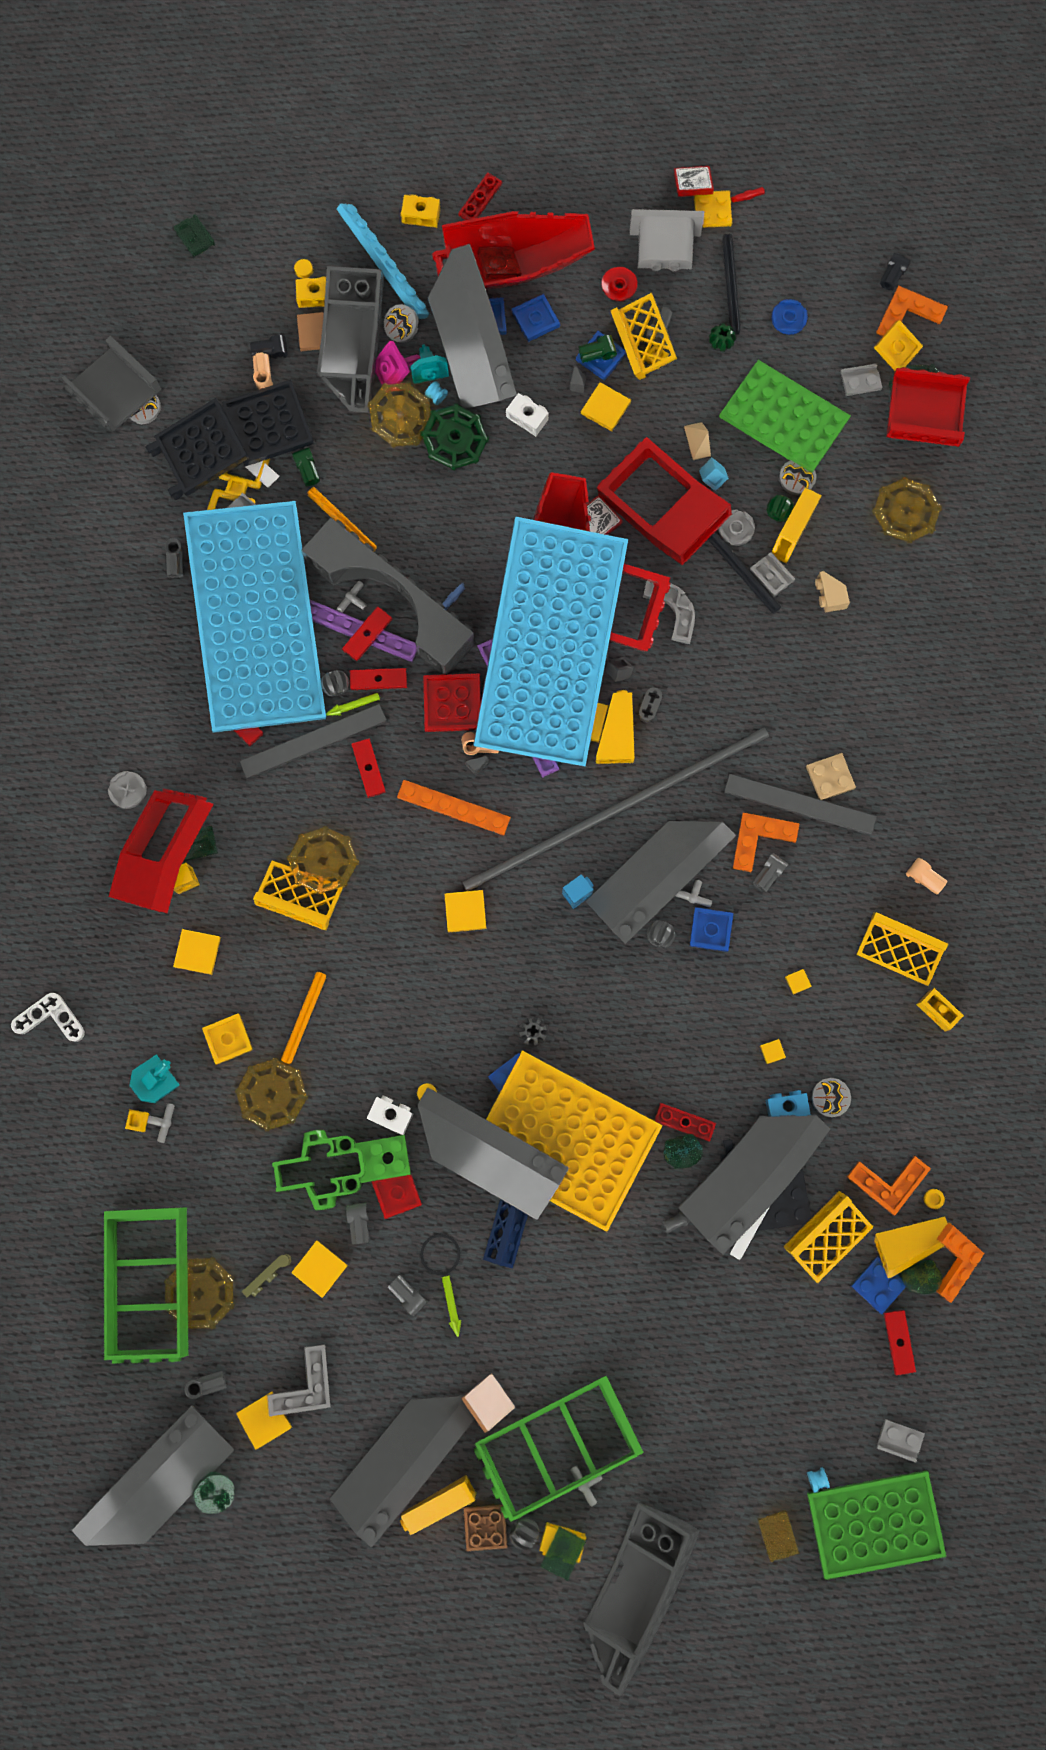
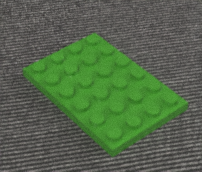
(784, 416)
(876, 1524)

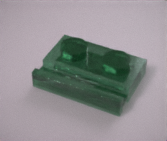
(194, 235)
(203, 844)
(563, 1553)

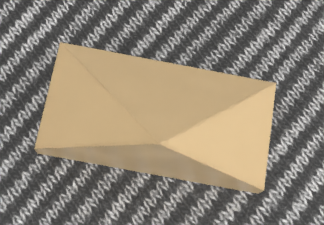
(698, 440)

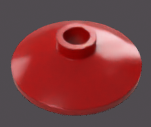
(619, 276)

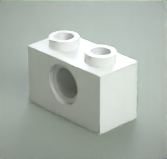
(532, 423)
(378, 1115)

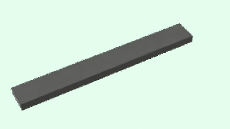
(313, 741)
(800, 804)

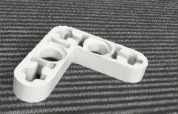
(55, 1012)

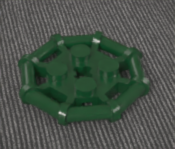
(451, 446)

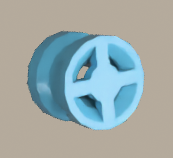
(436, 393)
(818, 1479)

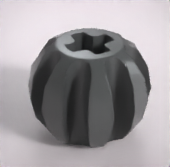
(335, 683)
(660, 934)
(528, 1027)
(524, 1533)

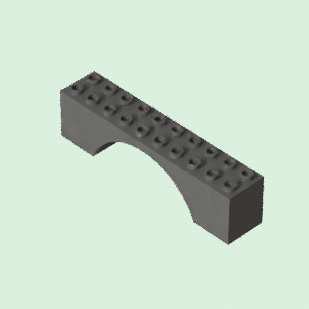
(343, 557)

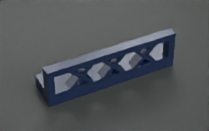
(512, 1233)

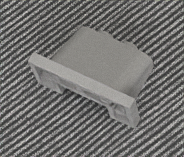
(666, 237)

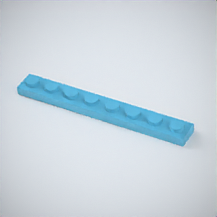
(382, 260)

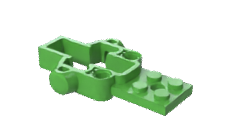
(370, 1161)

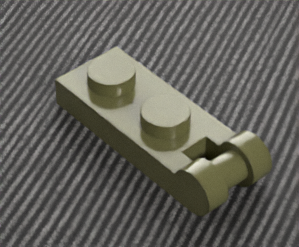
(268, 1274)

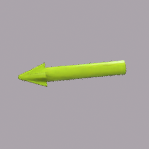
(337, 710)
(455, 1322)

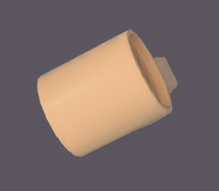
(262, 370)
(472, 750)
(923, 874)

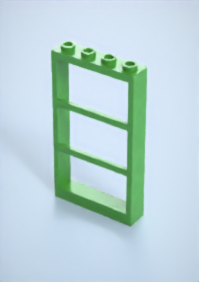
(110, 1285)
(491, 1472)

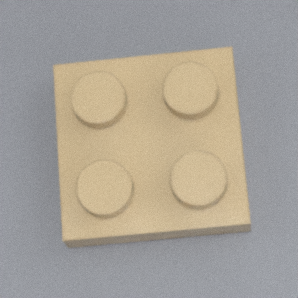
(830, 777)

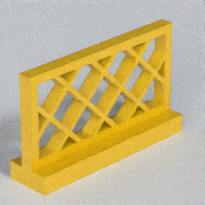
(628, 340)
(290, 909)
(904, 932)
(815, 1227)

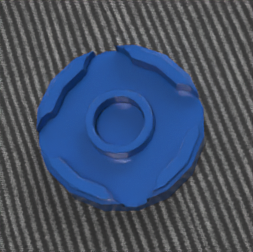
(789, 316)

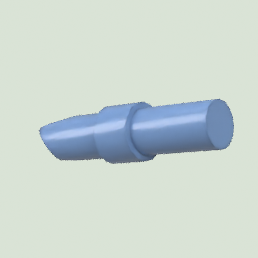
(453, 596)

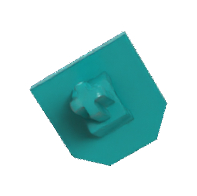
(429, 366)
(153, 1080)

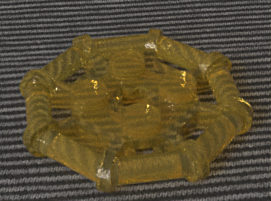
(390, 414)
(897, 514)
(326, 850)
(281, 1099)
(211, 1292)

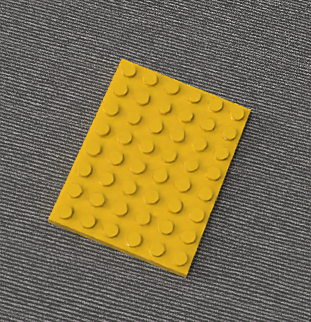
(579, 1128)

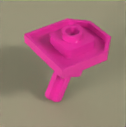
(391, 365)

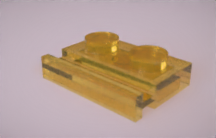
(778, 1536)

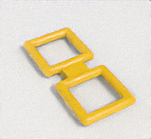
(235, 486)

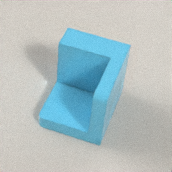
(713, 474)

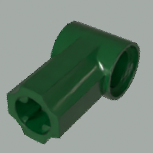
(602, 348)
(305, 463)

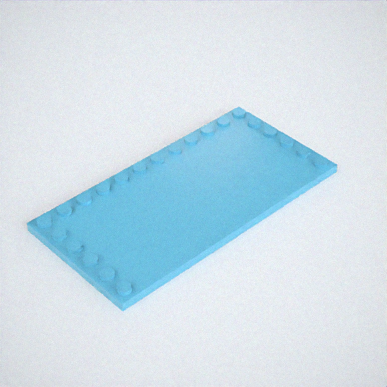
(254, 616)
(550, 641)

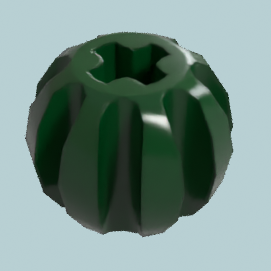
(722, 337)
(780, 508)

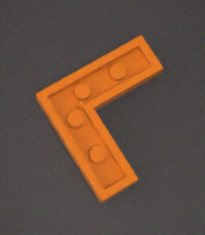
(907, 300)
(755, 826)
(892, 1196)
(967, 1256)

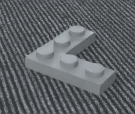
(317, 1391)

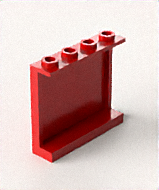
(927, 407)

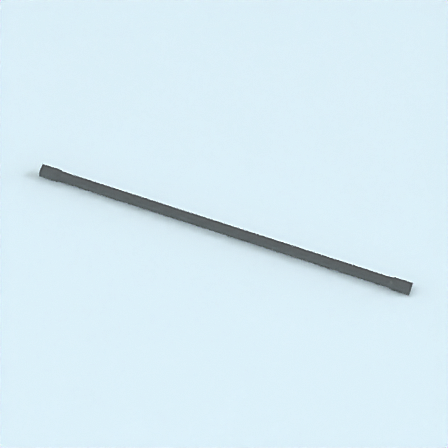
(479, 879)

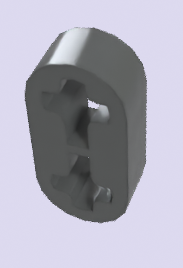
(654, 707)

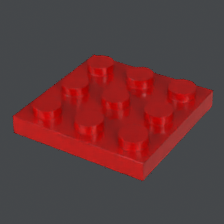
(451, 702)

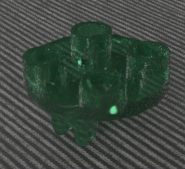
(683, 1151)
(922, 1270)
(207, 1487)

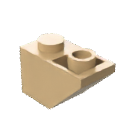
(833, 593)

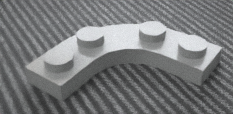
(682, 609)

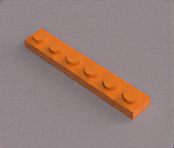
(453, 807)

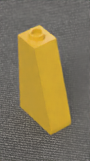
(795, 525)
(618, 734)
(908, 1244)
(438, 1505)

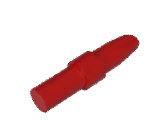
(747, 195)

